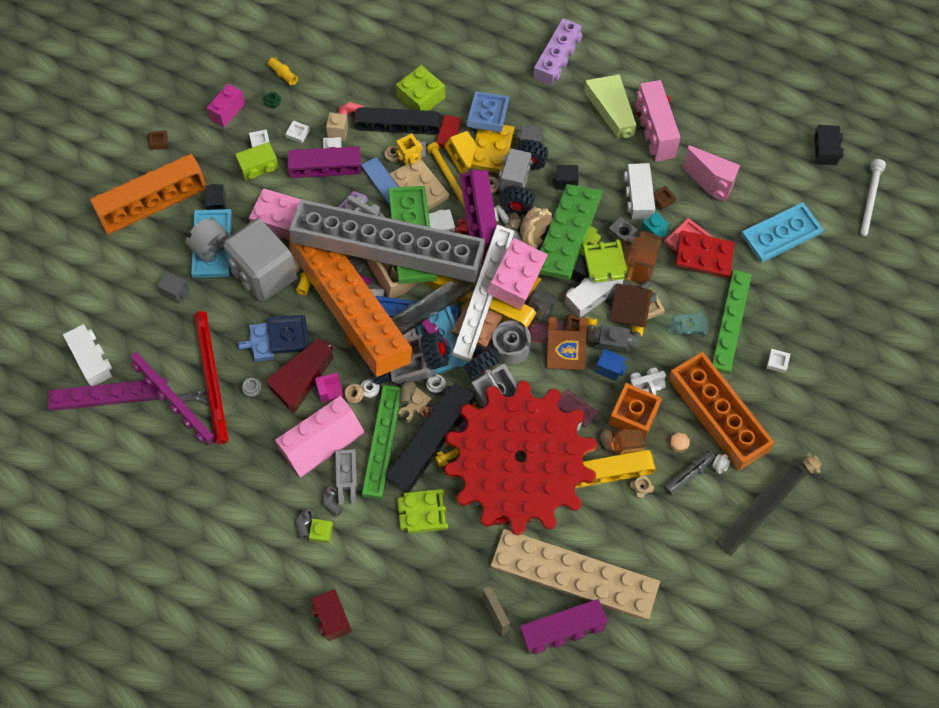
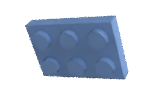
(488, 111)

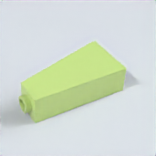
(612, 103)

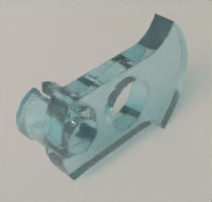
(680, 327)

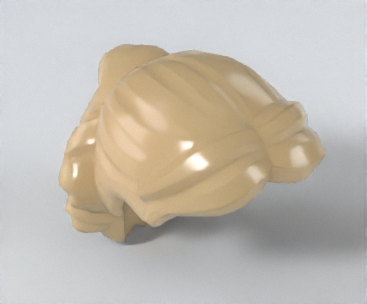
(535, 225)

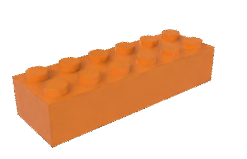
(149, 194)
(721, 411)

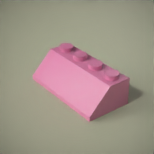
(320, 436)

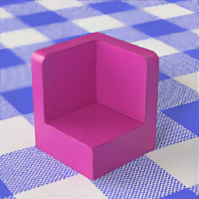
(329, 387)

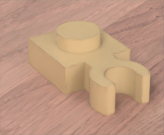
(417, 401)

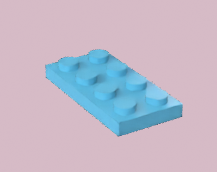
(782, 232)
(219, 265)
(445, 324)

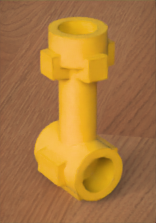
(441, 459)

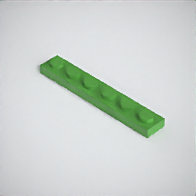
(731, 321)
(382, 442)

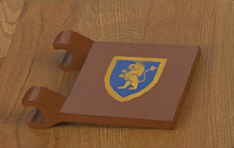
(566, 348)

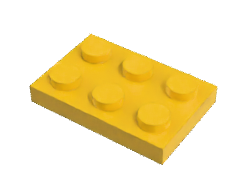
(492, 148)

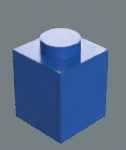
(611, 365)

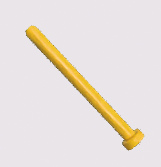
(433, 148)

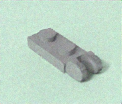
(346, 474)

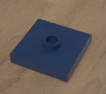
(287, 333)

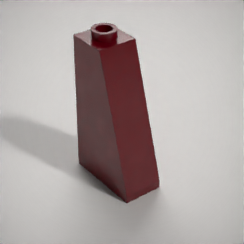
(297, 377)

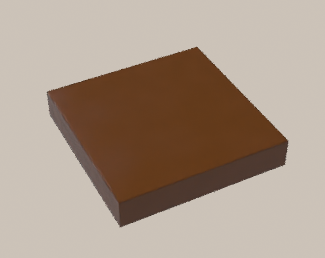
(631, 305)

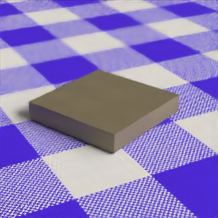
(496, 611)

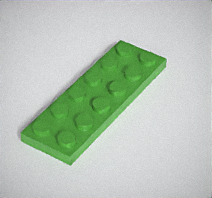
(410, 206)
(569, 230)

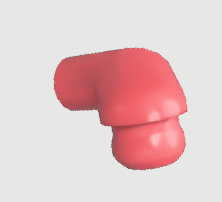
(348, 108)

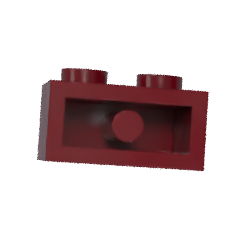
(331, 615)

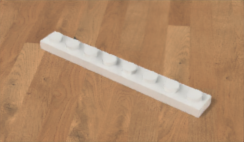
(480, 299)

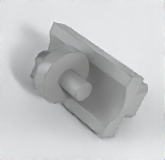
(358, 204)

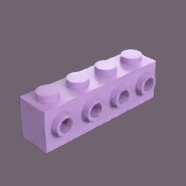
(557, 52)

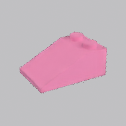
(711, 172)

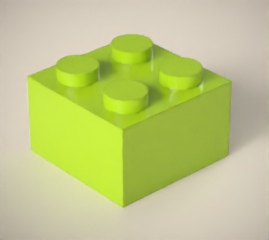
(420, 90)

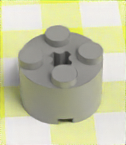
(207, 239)
(511, 342)

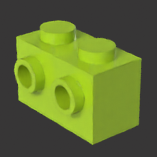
(257, 161)

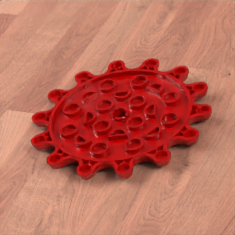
(514, 487)

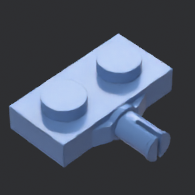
(258, 343)

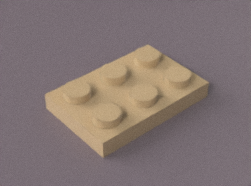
(420, 175)

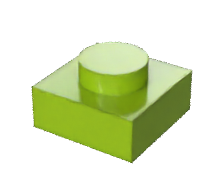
(320, 530)

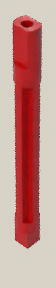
(211, 378)

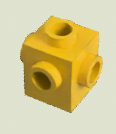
(408, 149)

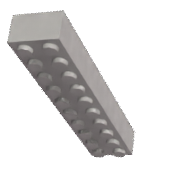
(387, 240)

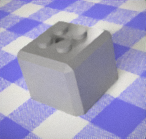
(260, 260)

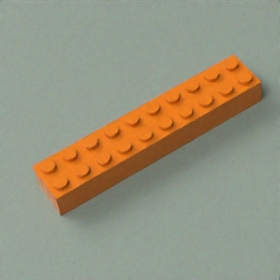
(354, 308)

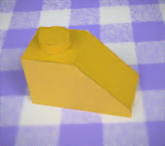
(461, 150)

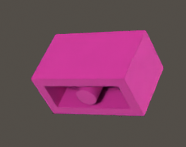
(225, 105)

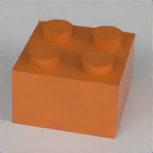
(635, 410)

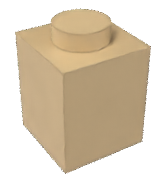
(337, 126)

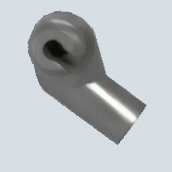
(329, 501)
(303, 522)

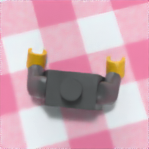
(613, 338)

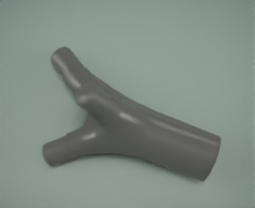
(196, 396)

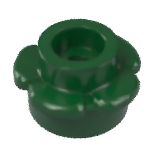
(272, 100)

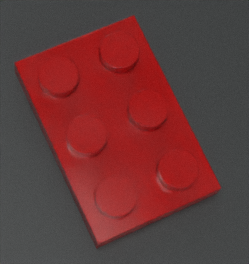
(704, 254)

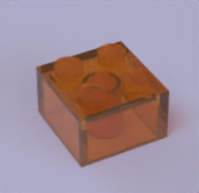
(643, 257)

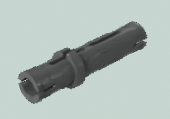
(707, 458)

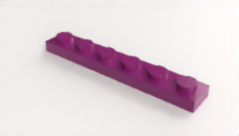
(101, 395)
(176, 405)

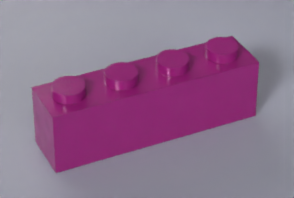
(324, 162)
(478, 204)
(563, 627)

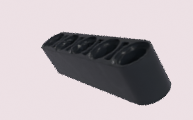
(397, 120)

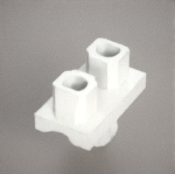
(651, 383)

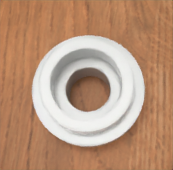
(436, 379)
(370, 393)
(721, 463)

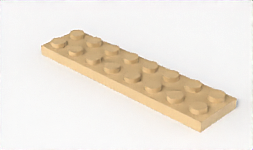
(575, 574)

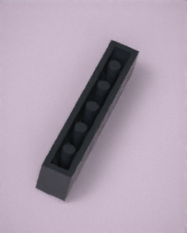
(430, 438)

